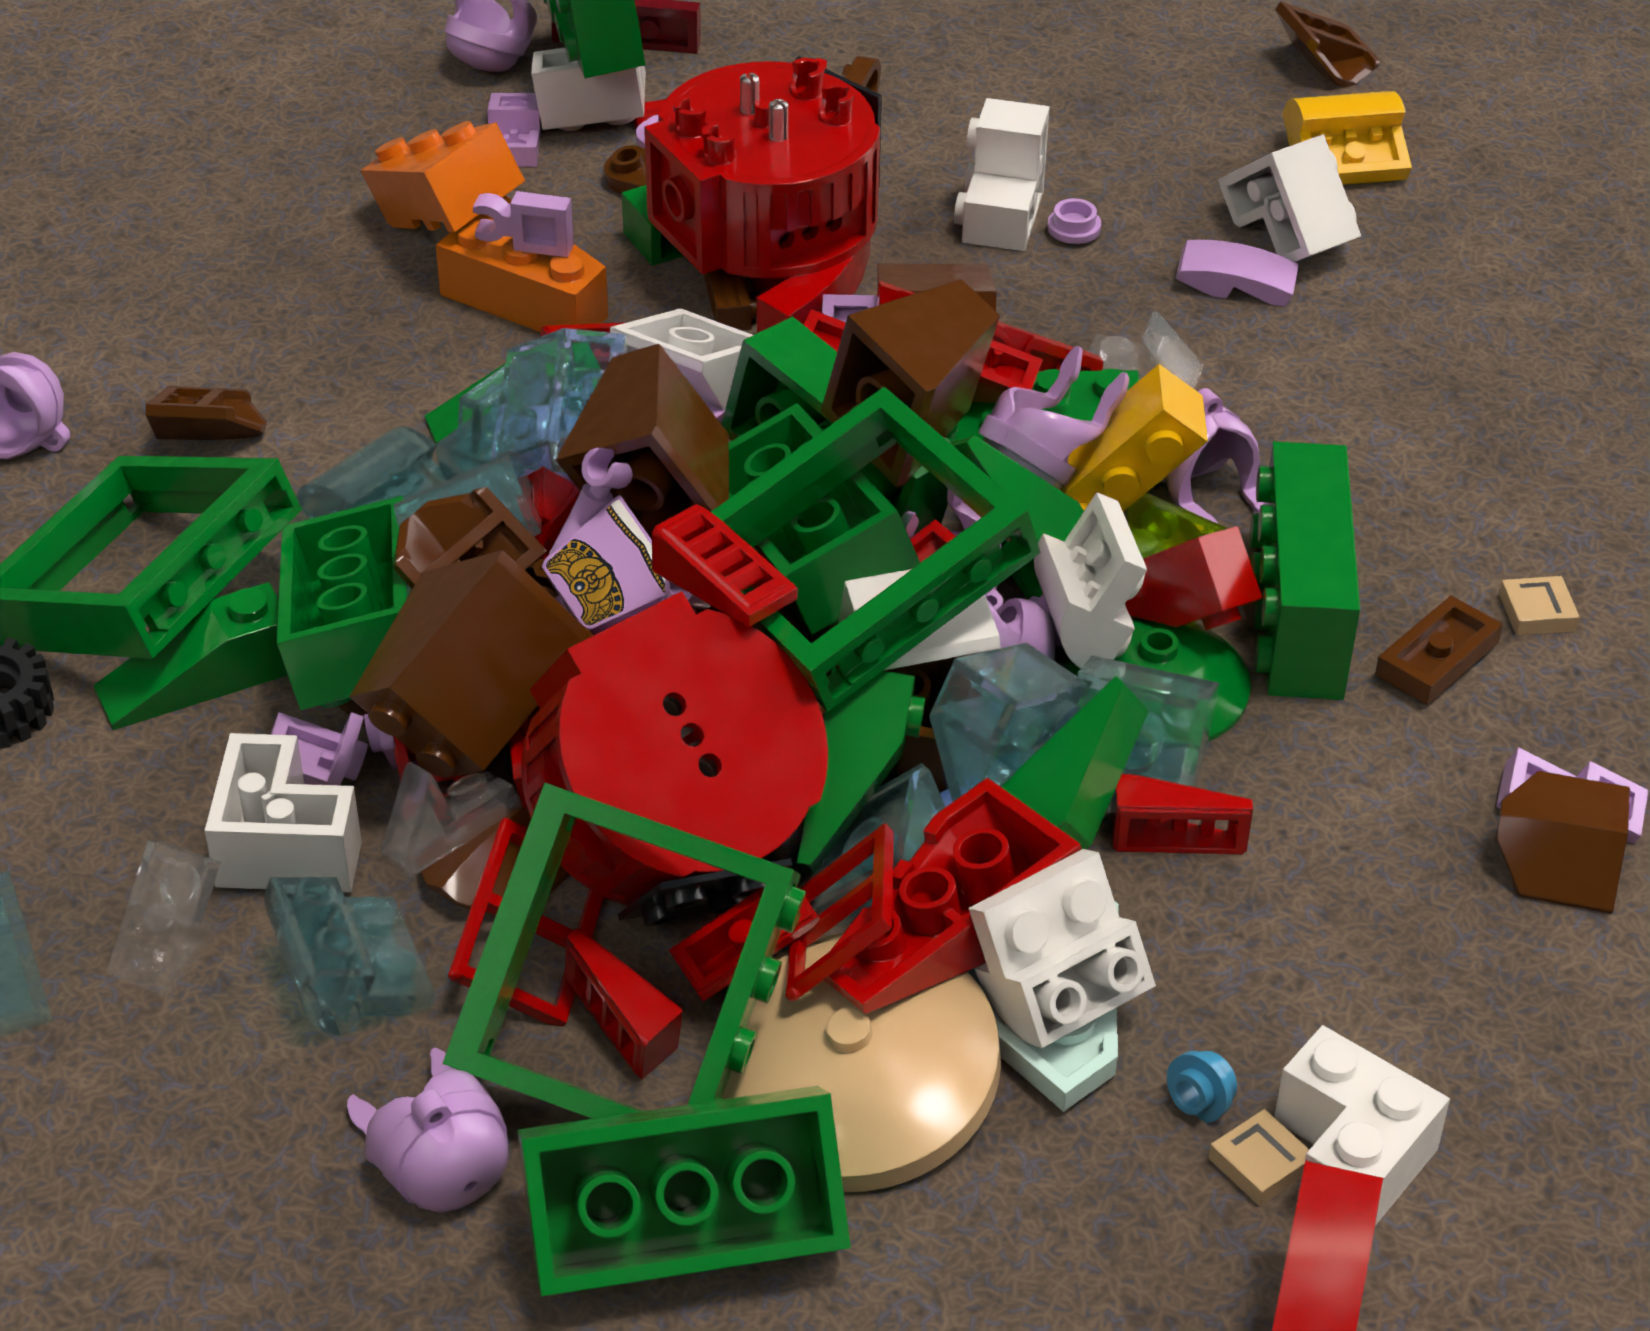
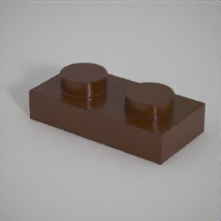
(1438, 649)

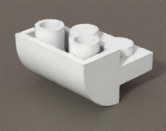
(1091, 580)
(1058, 950)

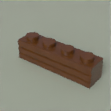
(731, 299)

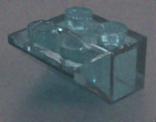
(547, 390)
(1000, 713)

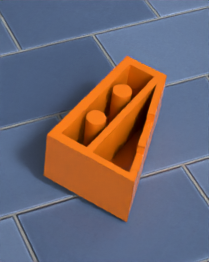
(441, 175)
(519, 284)

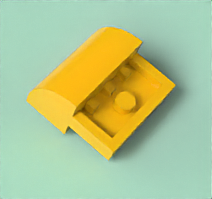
(1359, 130)

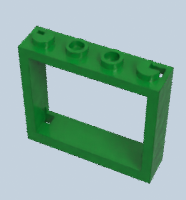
(240, 510)
(922, 597)
(519, 918)

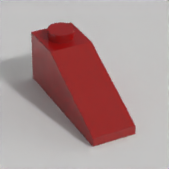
(1197, 582)

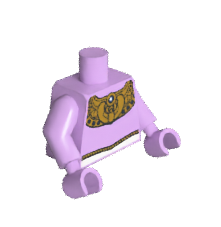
(605, 554)

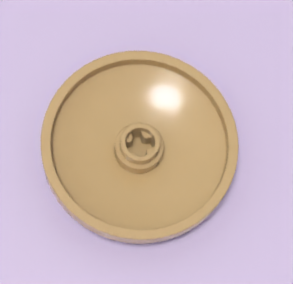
(901, 1079)

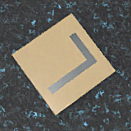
(1539, 605)
(1260, 1157)

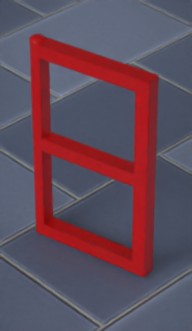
(877, 886)
(488, 901)

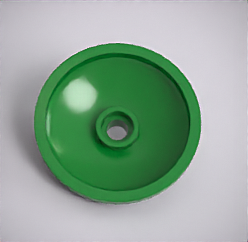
(1191, 653)

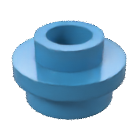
(1202, 1084)

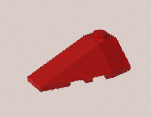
(967, 856)

